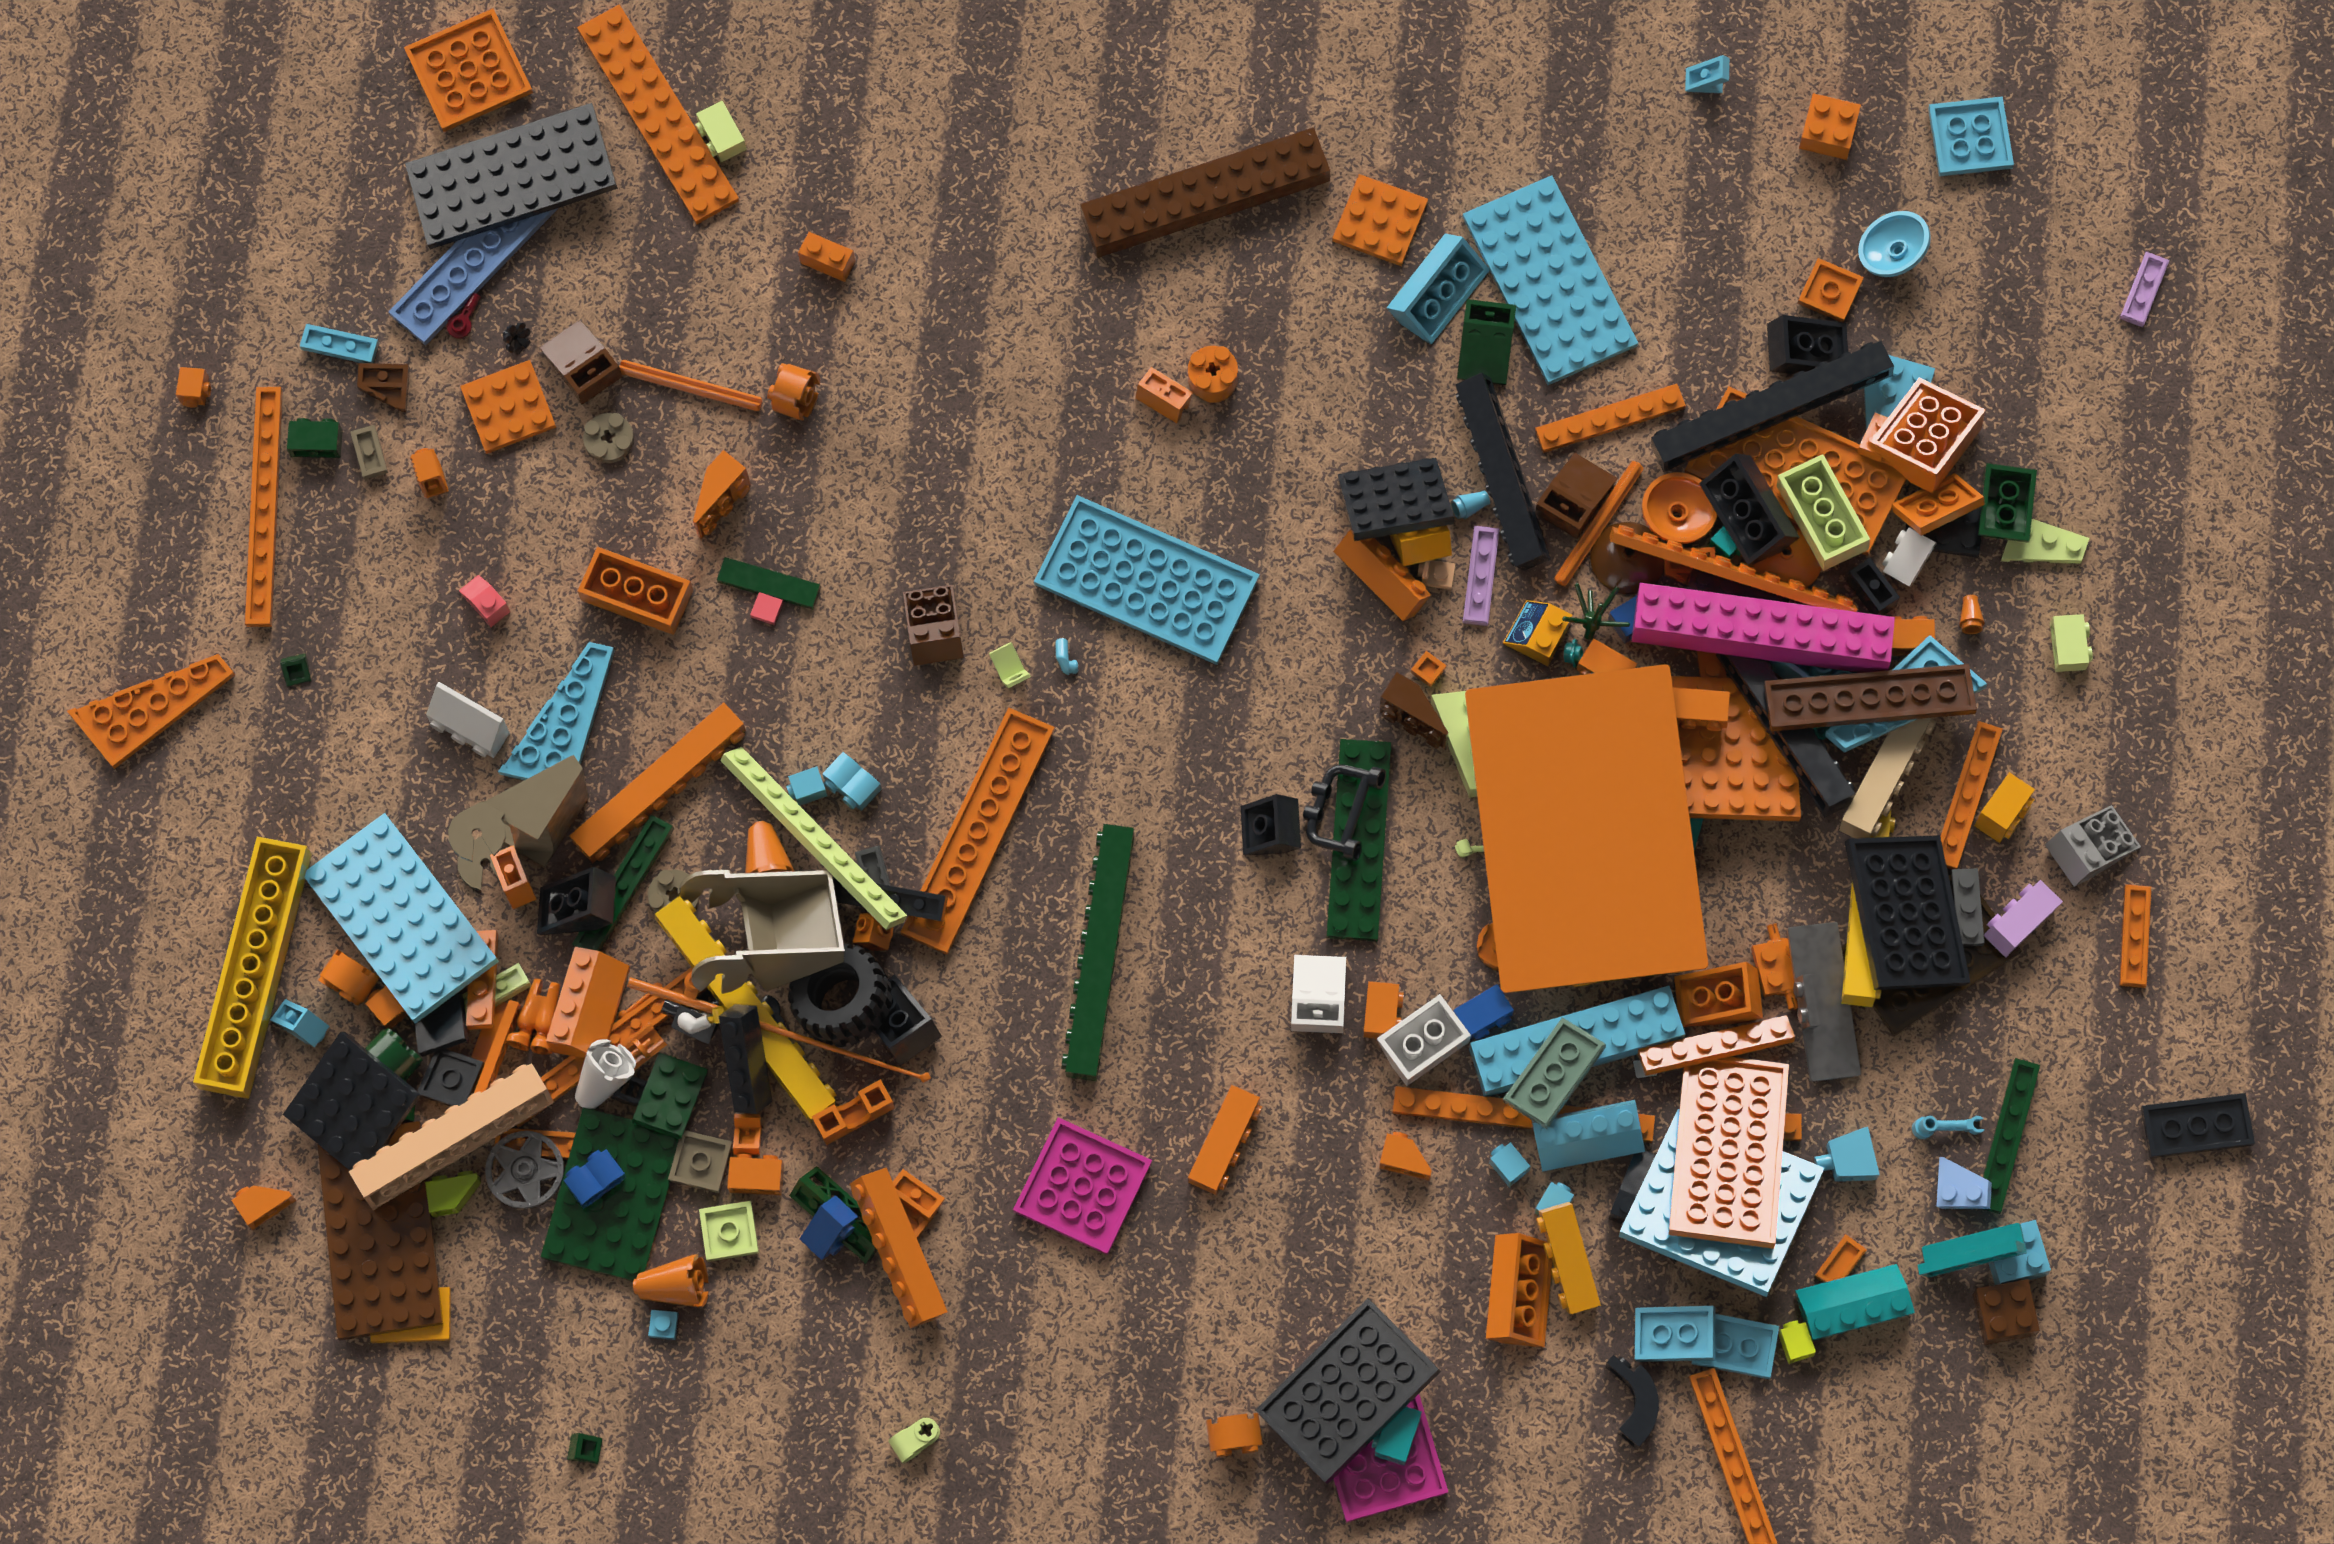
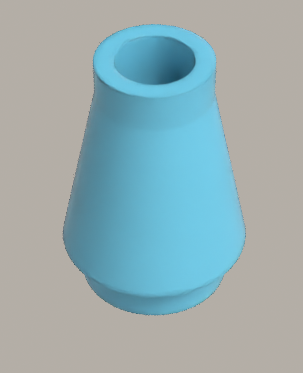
(1468, 504)

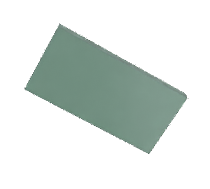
(1554, 1073)

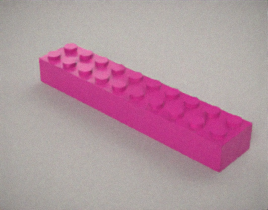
(1762, 629)

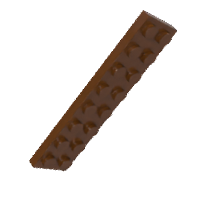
(1870, 697)

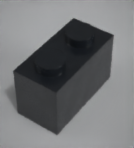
(1872, 588)

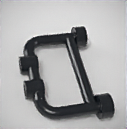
(1322, 790)

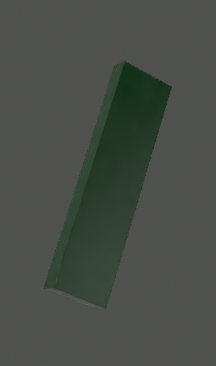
(768, 582)

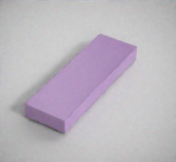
(2144, 289)

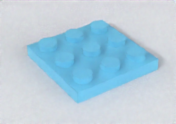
(1970, 136)

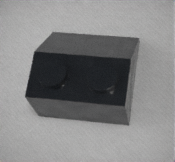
(1271, 826)

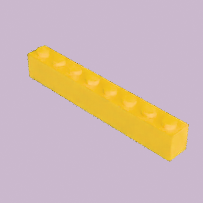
(1857, 977)

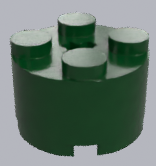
(390, 1051)

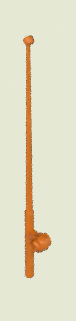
(689, 999)

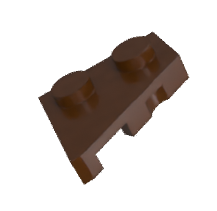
(385, 383)

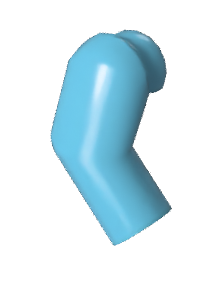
(1062, 657)

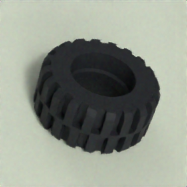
(857, 1017)

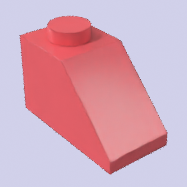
(485, 600)

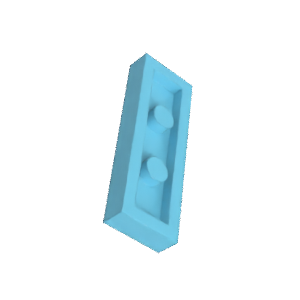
(339, 344)

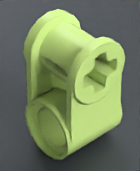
(909, 1441)

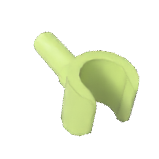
(1464, 849)

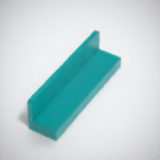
(1972, 1250)

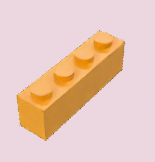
(1569, 1258)

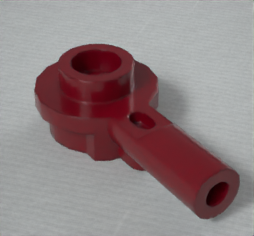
(460, 325)

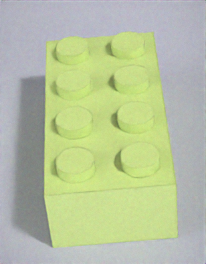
(1823, 512)

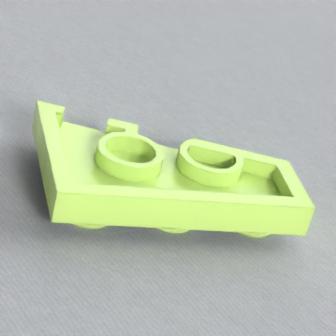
(2047, 544)

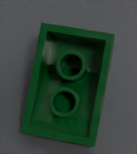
(2007, 501)

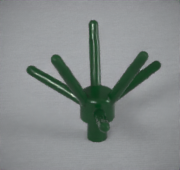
(1592, 618)

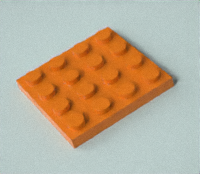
(468, 70)

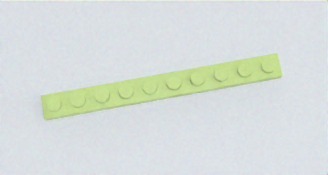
(813, 838)

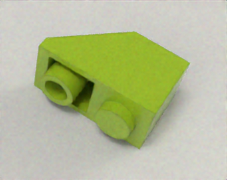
(451, 1194)

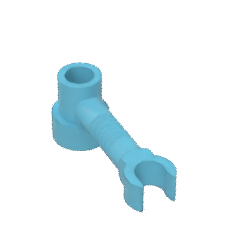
(1921, 1131)

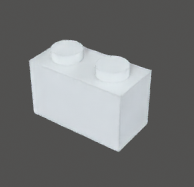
(1908, 557)

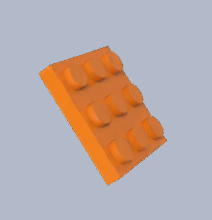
(1380, 220)
(508, 406)

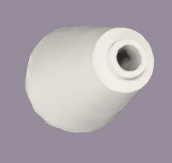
(603, 1073)

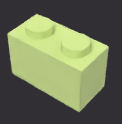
(720, 131)
(2069, 643)

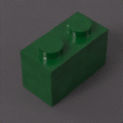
(314, 438)

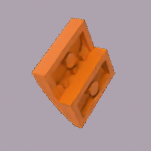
(918, 1200)

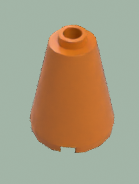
(765, 850)
(675, 1282)

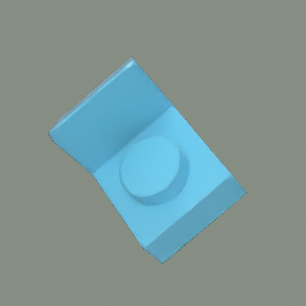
(1708, 75)

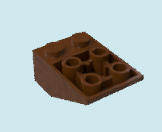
(581, 361)
(1575, 495)
(933, 625)
(1409, 706)

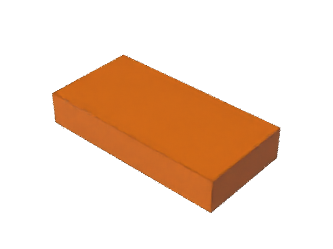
(1841, 1260)

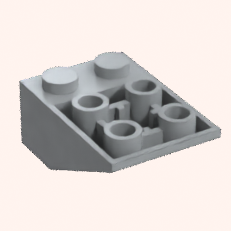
(2092, 845)

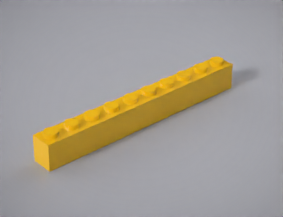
(782, 1057)

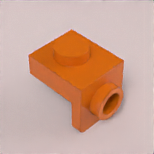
(747, 1134)

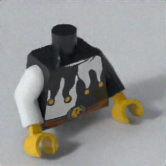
(692, 1021)

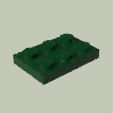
(670, 1096)

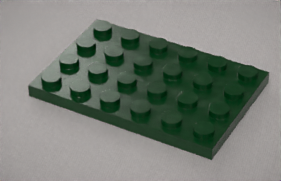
(621, 1226)

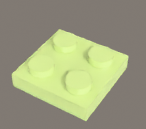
(729, 1231)

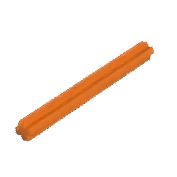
(690, 385)
(1599, 523)

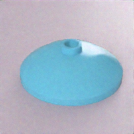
(1894, 243)

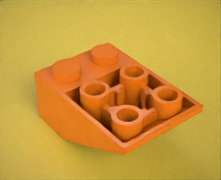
(722, 486)

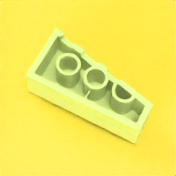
(1453, 714)

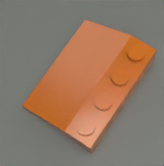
(1928, 434)

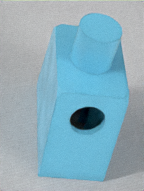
(1850, 1157)

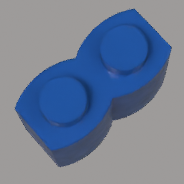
(594, 1178)

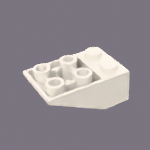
(1318, 994)

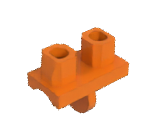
(645, 1045)

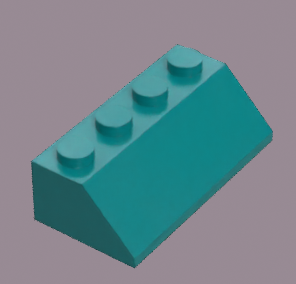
(1854, 1302)

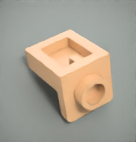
(1437, 574)

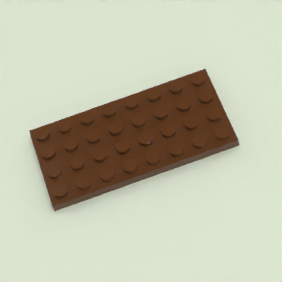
(379, 1257)

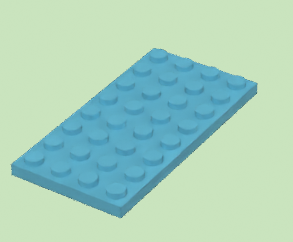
(1551, 278)
(1146, 579)
(400, 918)

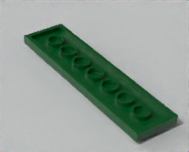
(1358, 884)

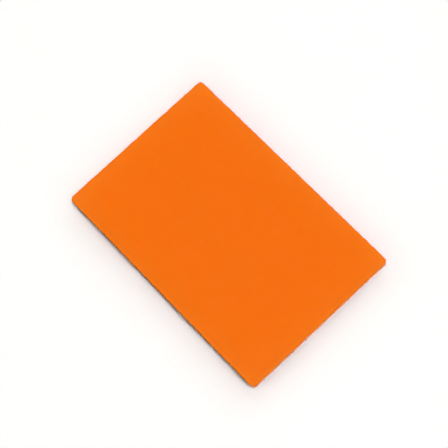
(1586, 829)

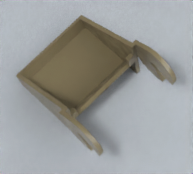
(528, 815)
(787, 923)

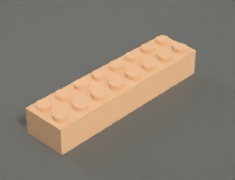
(451, 1136)

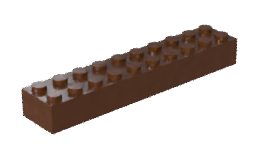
(1205, 192)

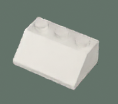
(466, 721)
(1423, 1040)

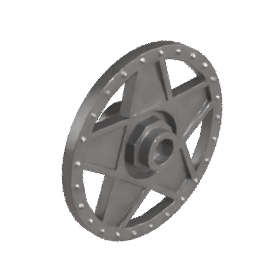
(524, 1169)

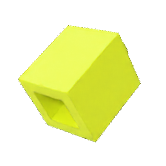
(1796, 1341)

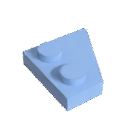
(1961, 1188)

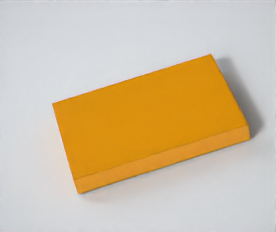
(430, 1333)

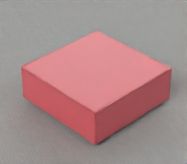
(766, 608)

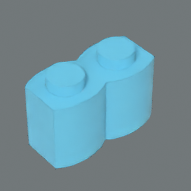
(851, 781)

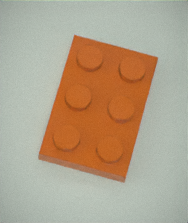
(1929, 511)

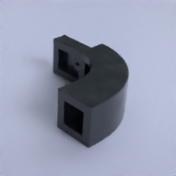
(1646, 1401)

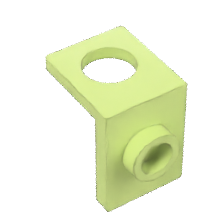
(1008, 665)

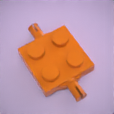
(1775, 967)

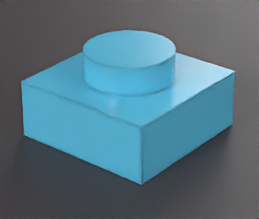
(663, 1324)

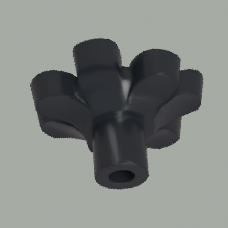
(516, 337)

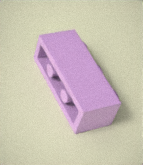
(2022, 917)

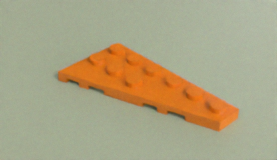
(143, 711)

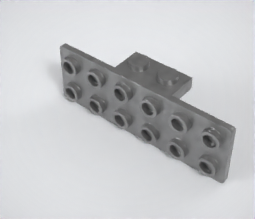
(1818, 989)

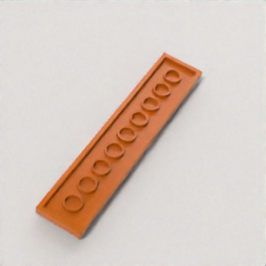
(658, 114)
(1724, 568)
(981, 826)

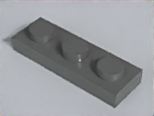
(1968, 905)

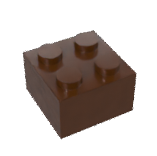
(2006, 1312)

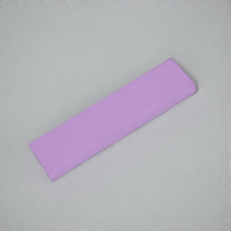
(1481, 575)

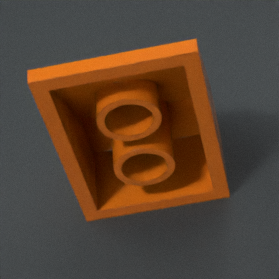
(1719, 995)

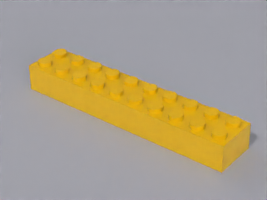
(252, 968)

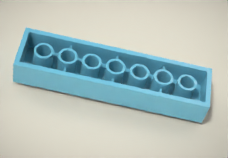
(1621, 1025)

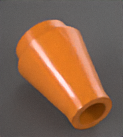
(1971, 615)

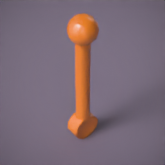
(624, 1012)

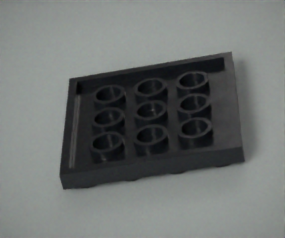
(1395, 499)
(351, 1102)

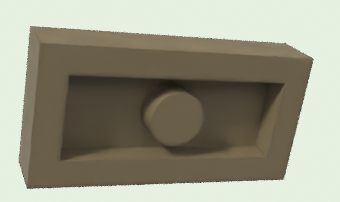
(369, 452)

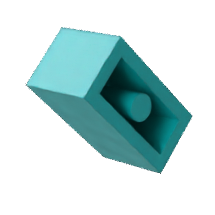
(1397, 1437)

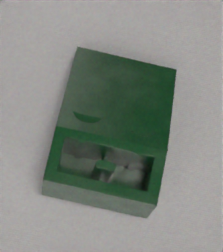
(1486, 340)

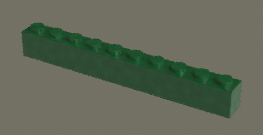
(1100, 952)

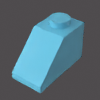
(300, 1023)

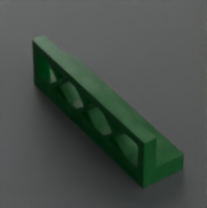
(812, 1196)

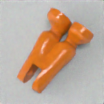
(537, 1016)

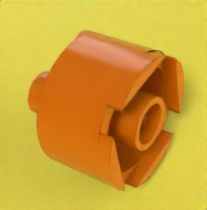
(1216, 360)
(794, 391)
(349, 976)
(1234, 1433)

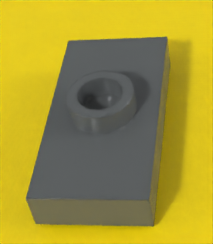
(873, 864)

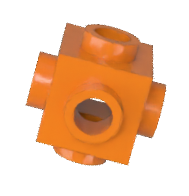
(871, 933)

